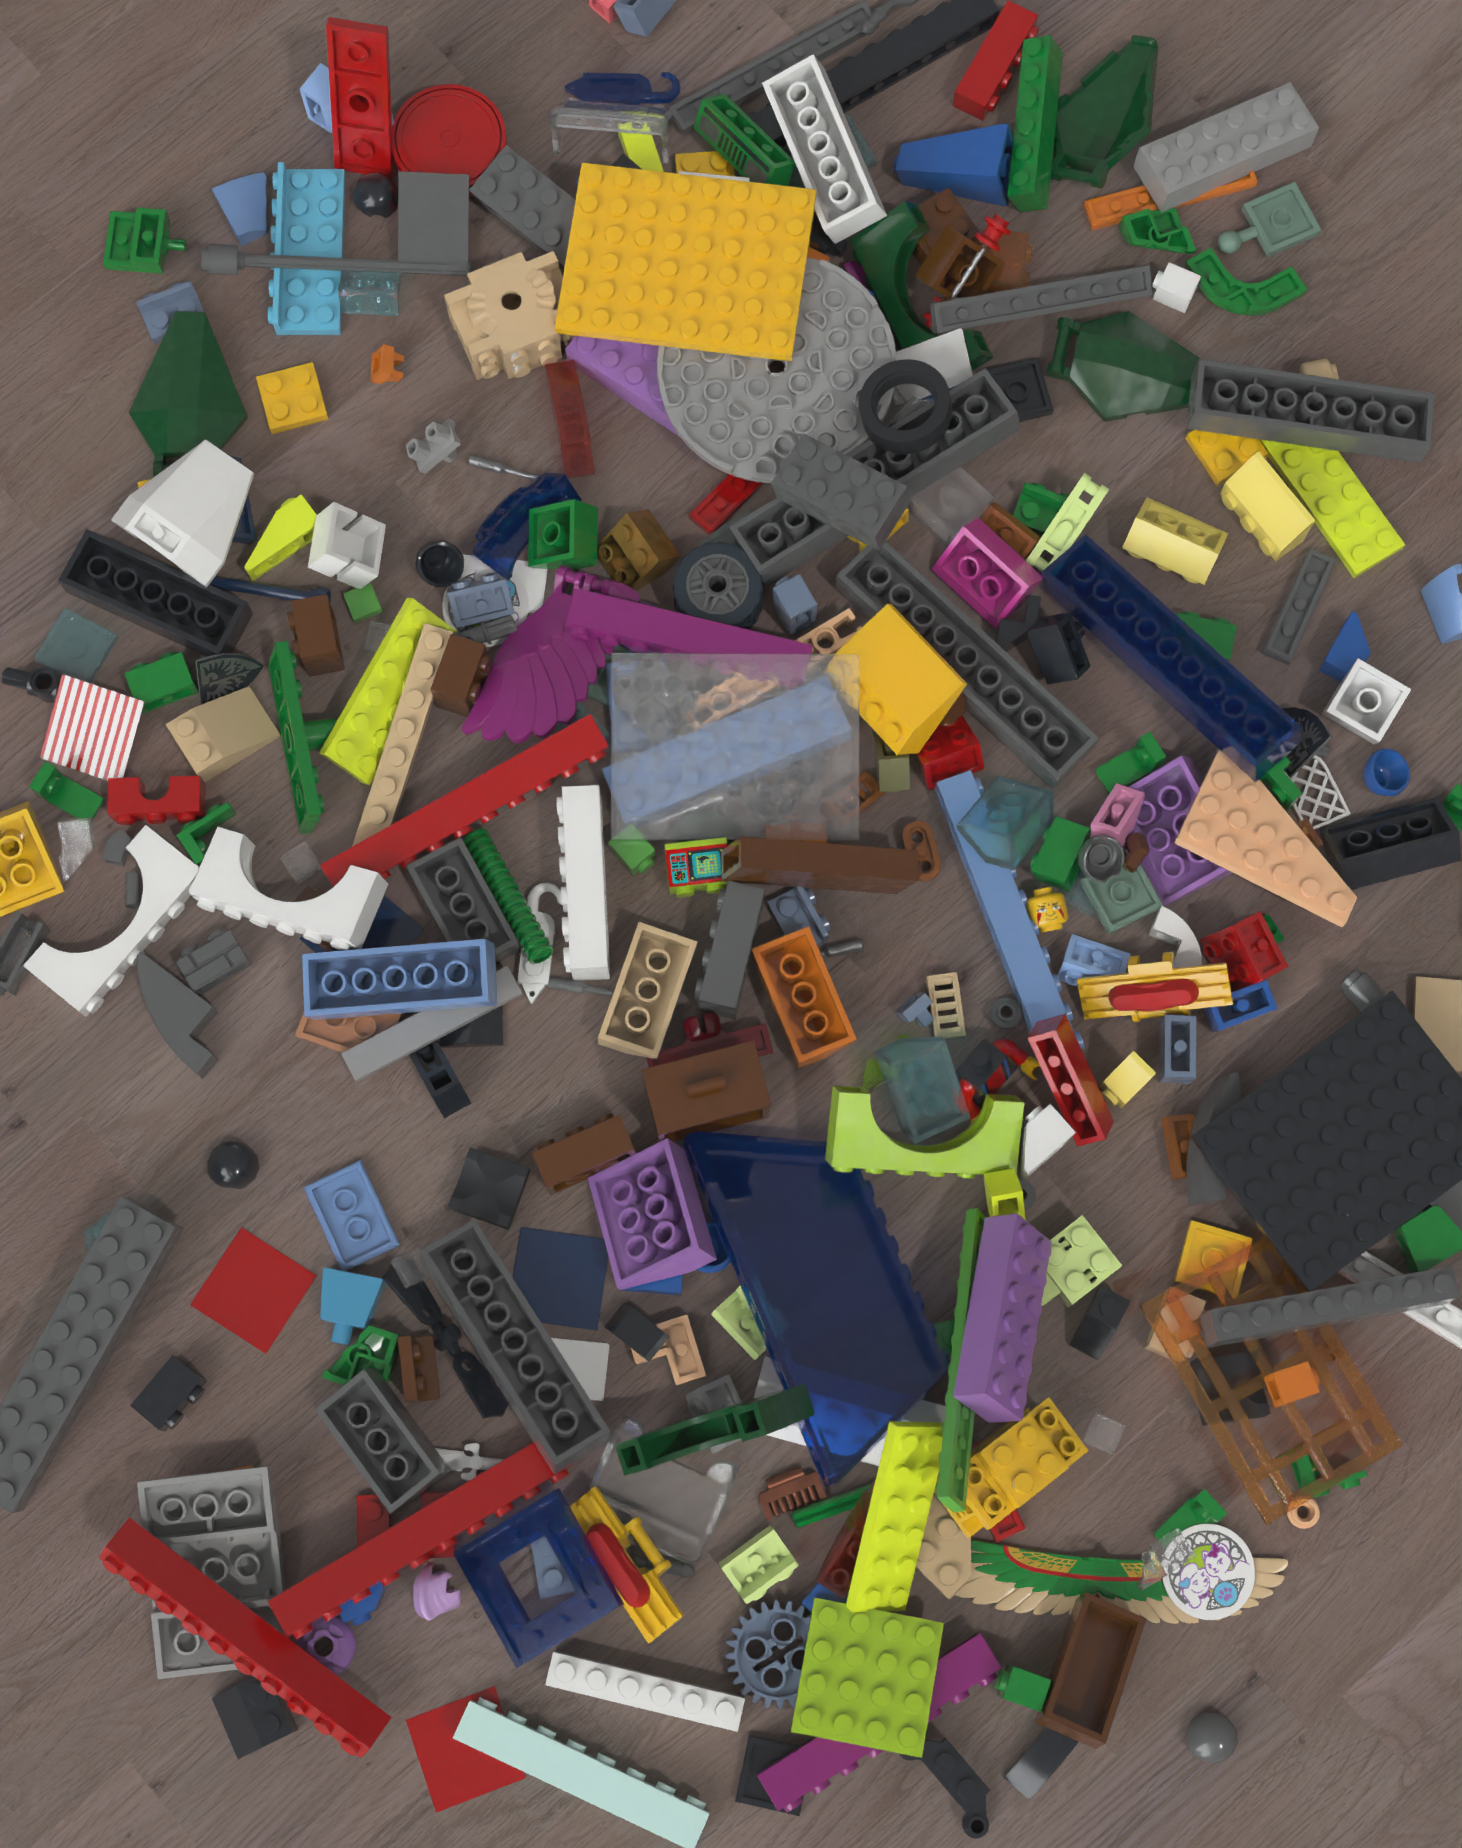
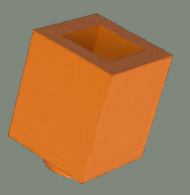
(1292, 1384)

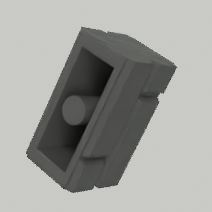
(212, 961)

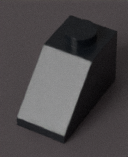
(1099, 1322)

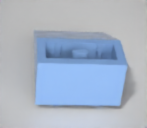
(316, 98)

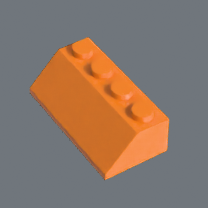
(803, 997)

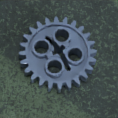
(762, 1627)

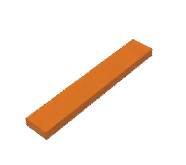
(1110, 208)

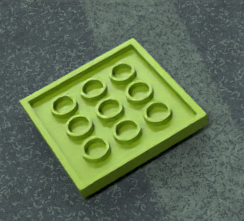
(867, 1678)

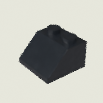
(253, 1717)

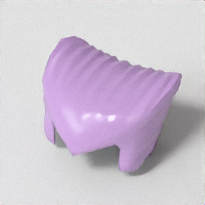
(431, 1595)

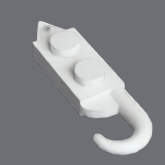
(536, 976)

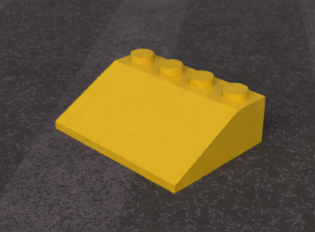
(901, 681)
(25, 861)

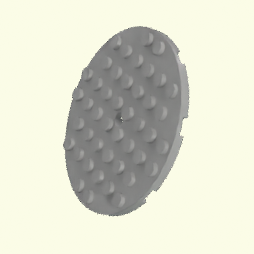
(752, 418)

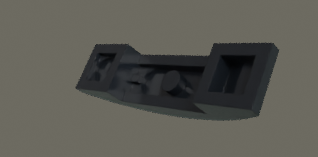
(1039, 1761)

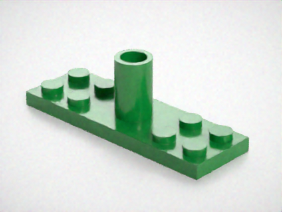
(297, 737)

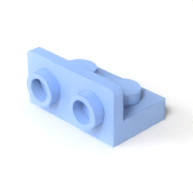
(1090, 959)

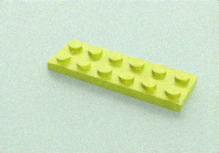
(1337, 503)
(366, 720)
(896, 1517)

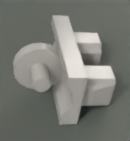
(436, 446)

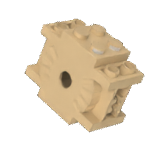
(505, 331)

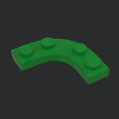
(1242, 297)

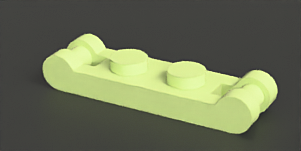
(1068, 522)

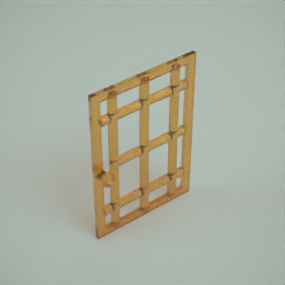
(1325, 1353)

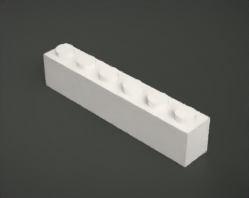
(645, 1691)

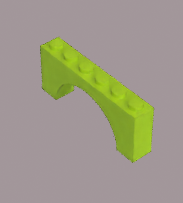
(983, 1148)

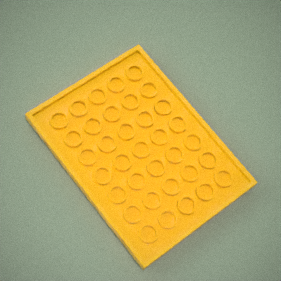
(686, 261)

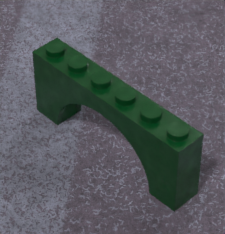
(885, 256)
(737, 1421)

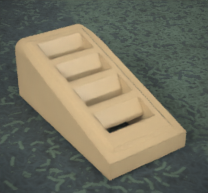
(943, 979)

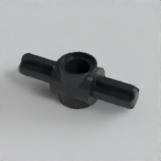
(32, 682)

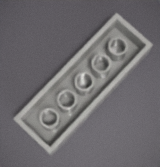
(1225, 147)

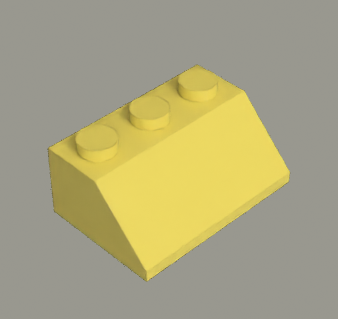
(1267, 507)
(1174, 541)

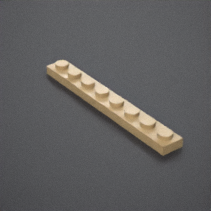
(404, 735)

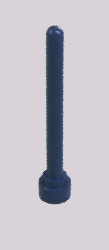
(267, 590)

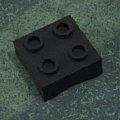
(489, 1188)
(1237, 1370)

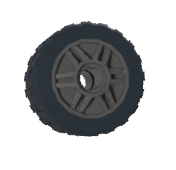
(719, 585)

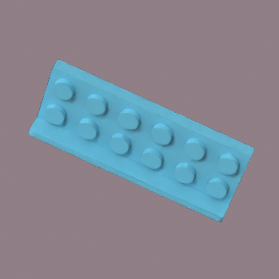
(309, 225)

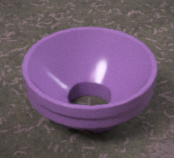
(343, 1643)

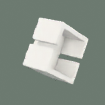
(350, 552)

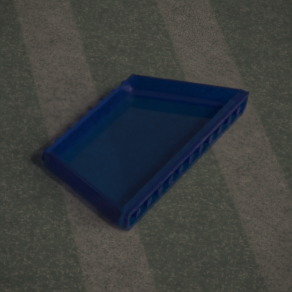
(821, 1288)

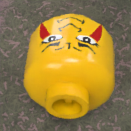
(1047, 909)

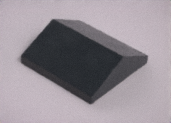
(481, 1032)

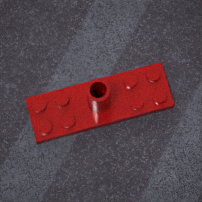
(360, 96)

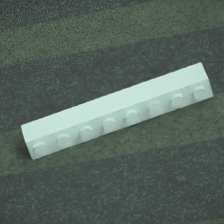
(581, 1774)

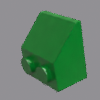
(563, 535)

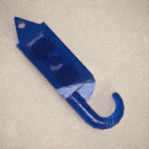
(622, 89)

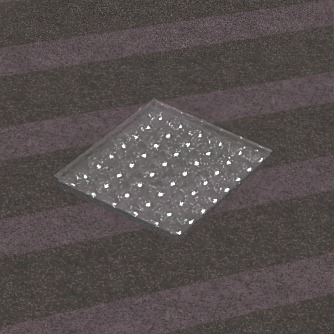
(735, 746)

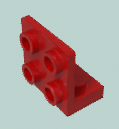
(950, 753)
(1247, 951)

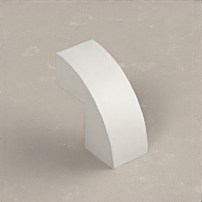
(1174, 930)

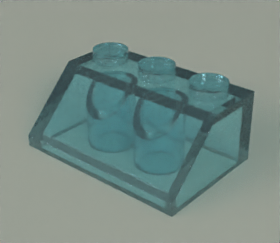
(1007, 821)
(922, 1086)

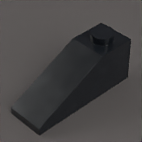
(440, 1079)

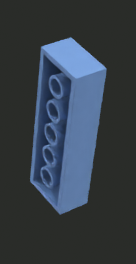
(399, 979)

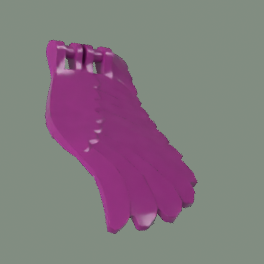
(543, 667)

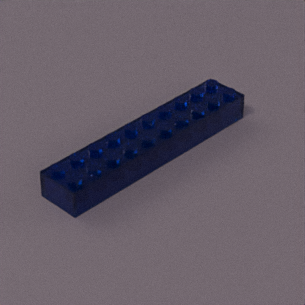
(1171, 658)

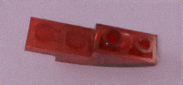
(570, 419)
(841, 1559)

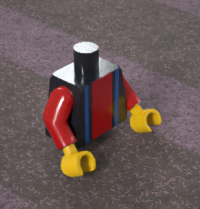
(989, 1069)

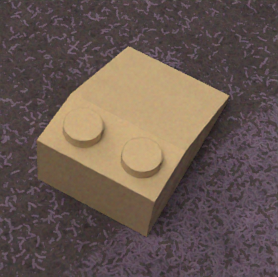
(223, 732)

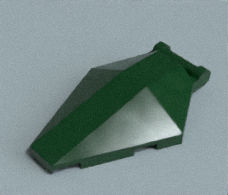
(1106, 113)
(1124, 366)
(187, 392)

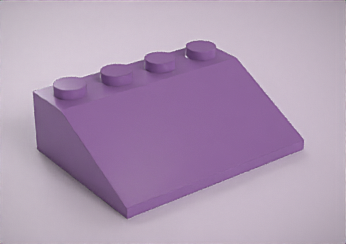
(1165, 805)
(651, 1216)

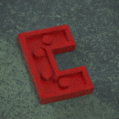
(375, 1519)

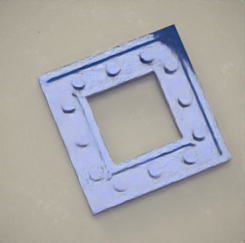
(595, 1591)

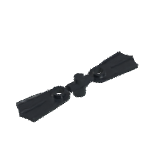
(477, 1381)

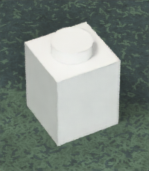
(1175, 287)

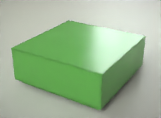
(362, 603)

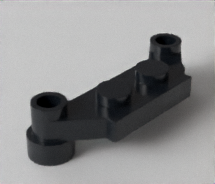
(959, 1781)

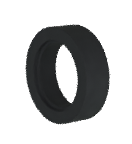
(895, 374)

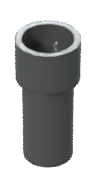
(132, 899)

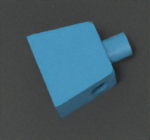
(349, 1302)

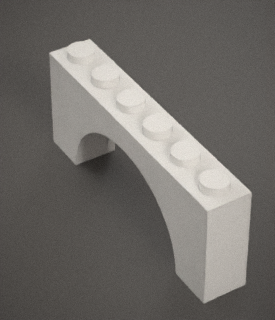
(335, 917)
(88, 976)

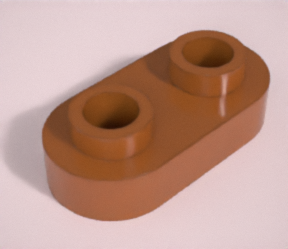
(926, 848)

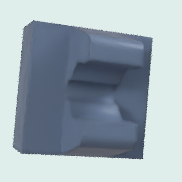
(916, 1010)

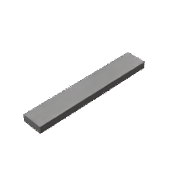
(420, 1031)

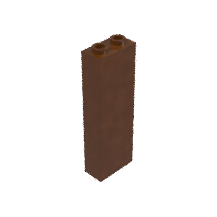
(820, 865)

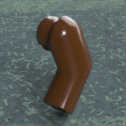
(1138, 850)

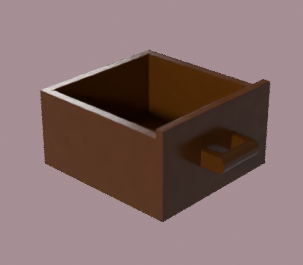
(707, 1092)

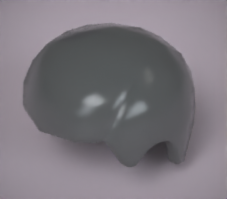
(1101, 858)
(1211, 1737)

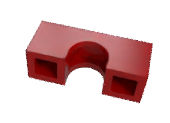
(182, 802)

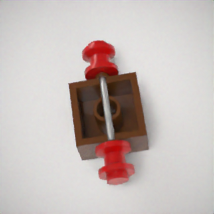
(961, 266)

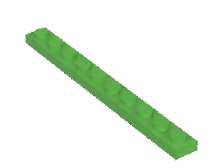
(959, 1419)

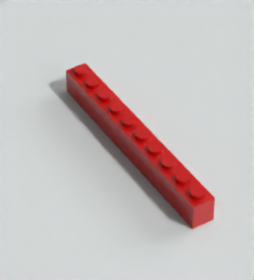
(473, 802)
(412, 1540)
(244, 1638)

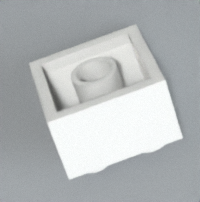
(1366, 701)
(1041, 1138)

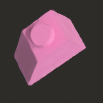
(1118, 814)

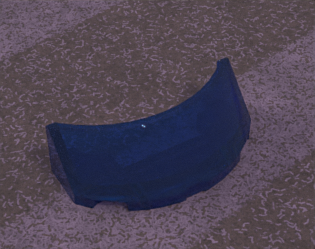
(507, 527)

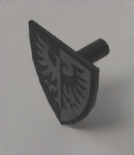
(224, 674)
(1313, 739)

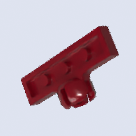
(712, 1039)

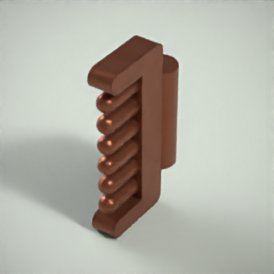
(786, 1484)

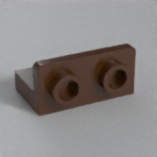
(418, 1368)

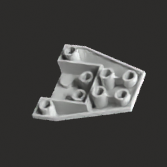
(190, 510)

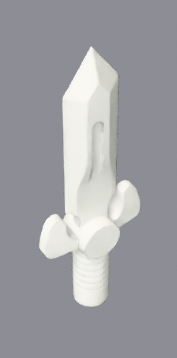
(458, 1460)

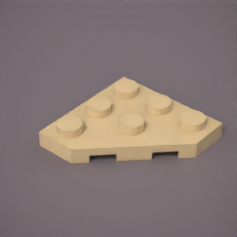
(944, 1551)

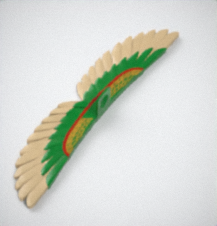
(1055, 1581)

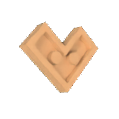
(680, 1351)

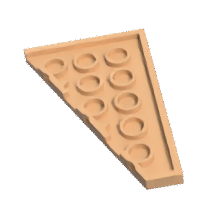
(1254, 837)

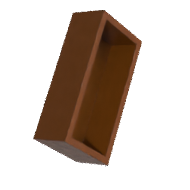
(1091, 1670)

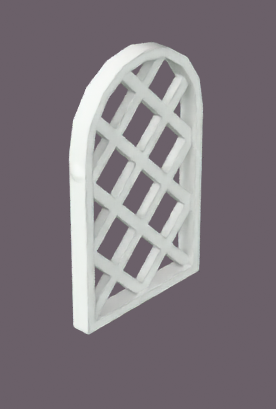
(1327, 776)

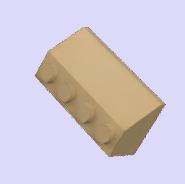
(647, 992)

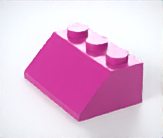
(986, 572)

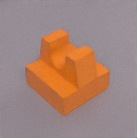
(383, 365)

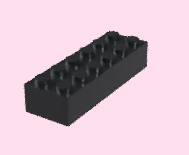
(155, 596)

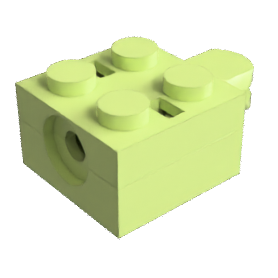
(1076, 1262)

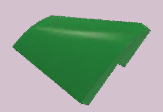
(1157, 231)
(373, 1349)

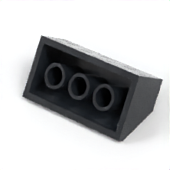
(1392, 843)

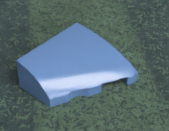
(244, 206)
(1445, 604)

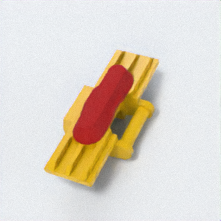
(1155, 990)
(639, 1588)

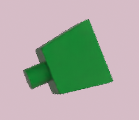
(1428, 1239)

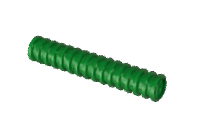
(509, 896)

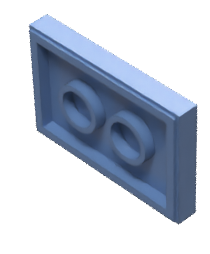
(352, 1216)

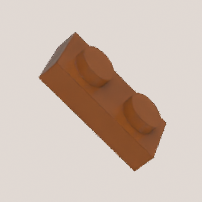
(1010, 530)
(1177, 1134)

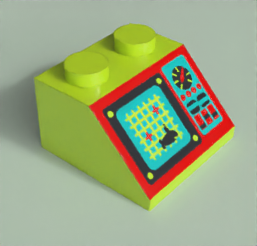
(695, 866)

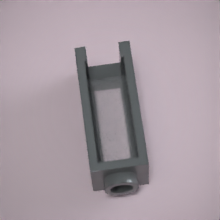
(16, 947)

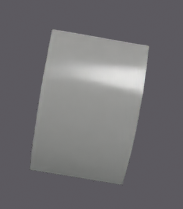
(229, 1533)

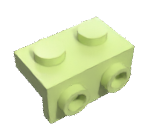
(739, 1323)
(758, 1565)

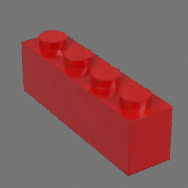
(995, 61)
(1071, 1079)

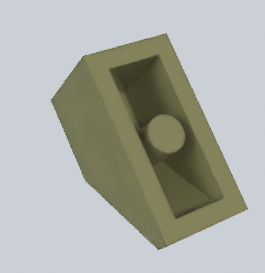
(891, 769)

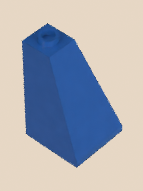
(967, 162)

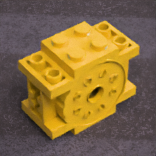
(1016, 1465)

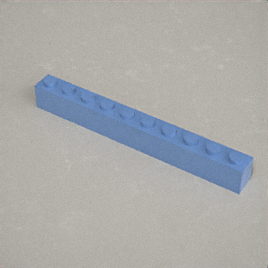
(1004, 913)

